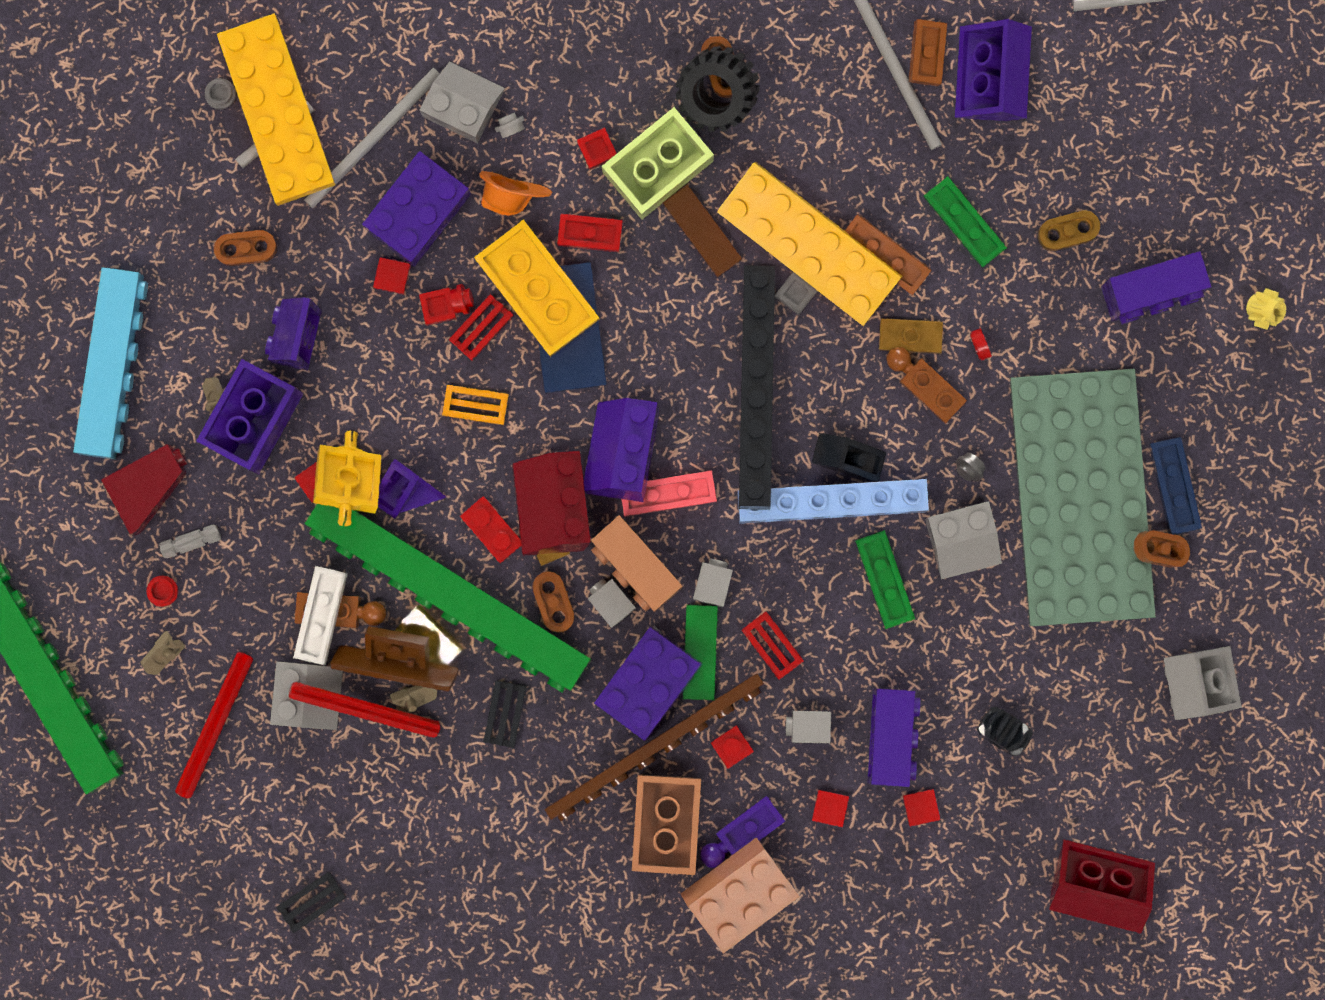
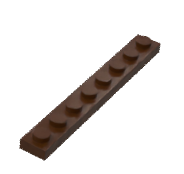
(644, 755)

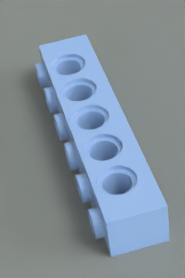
(841, 501)

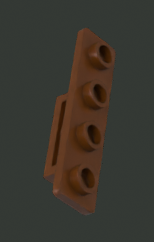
(395, 658)

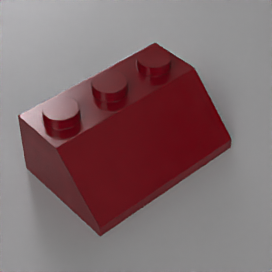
(551, 503)
(1103, 886)

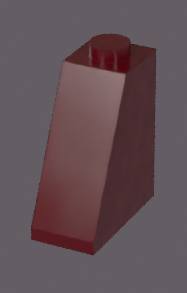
(145, 486)

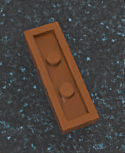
(902, 261)

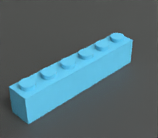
(109, 363)

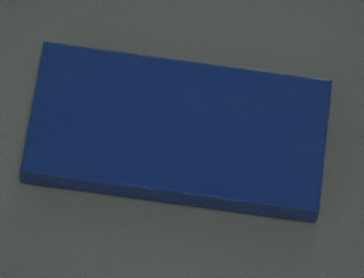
(580, 361)

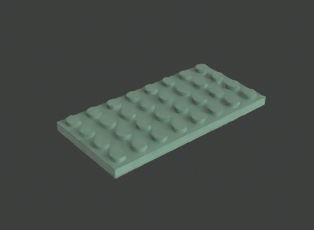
(1081, 497)

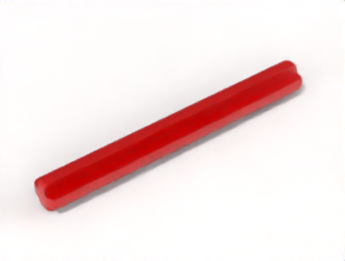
(364, 709)
(214, 725)

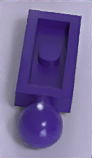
(751, 824)

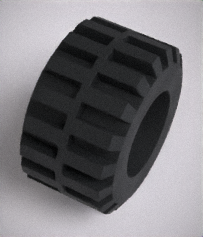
(734, 72)

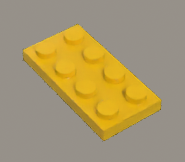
(536, 288)

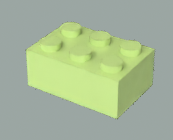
(658, 163)

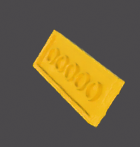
(276, 109)
(809, 243)

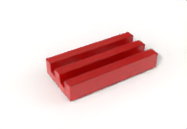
(492, 333)
(788, 666)

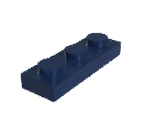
(1175, 486)

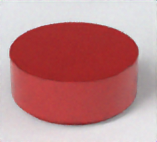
(980, 344)

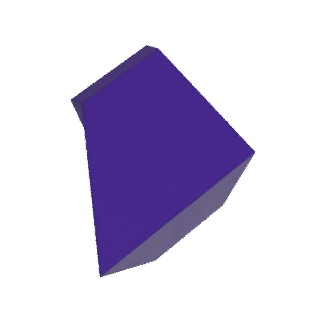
(404, 490)

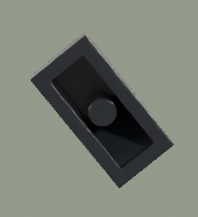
(848, 456)

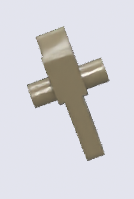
(212, 391)
(161, 654)
(410, 698)

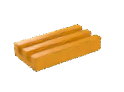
(475, 417)

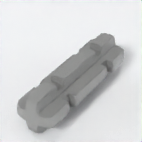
(190, 541)

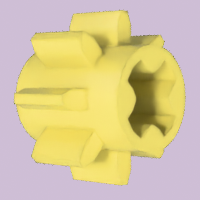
(1266, 308)

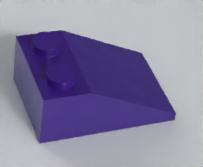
(294, 333)

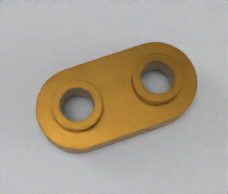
(1068, 230)

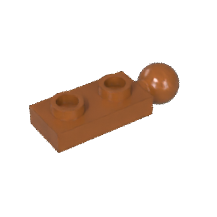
(926, 384)
(349, 612)

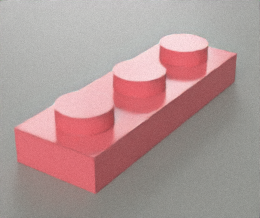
(673, 494)

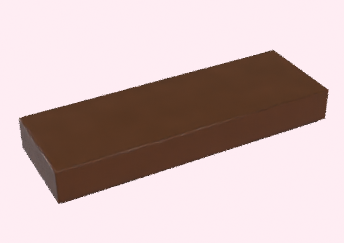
(702, 231)

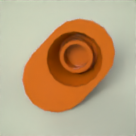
(508, 195)

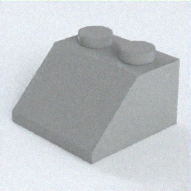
(461, 101)
(964, 540)
(1202, 683)
(297, 713)

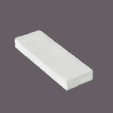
(320, 615)

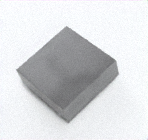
(795, 293)

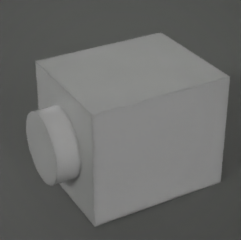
(713, 583)
(610, 602)
(809, 726)

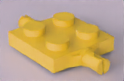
(347, 478)

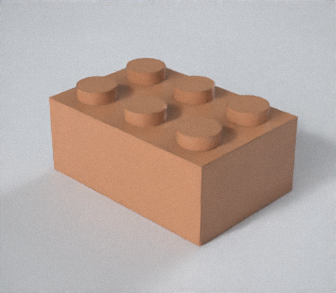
(635, 565)
(666, 824)
(739, 895)

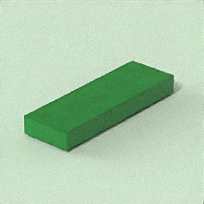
(964, 222)
(885, 579)
(701, 644)

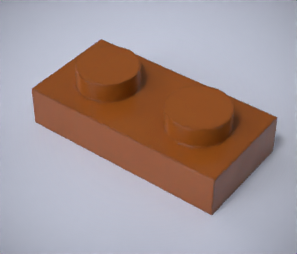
(927, 52)

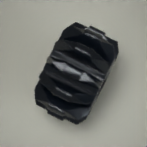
(1004, 731)

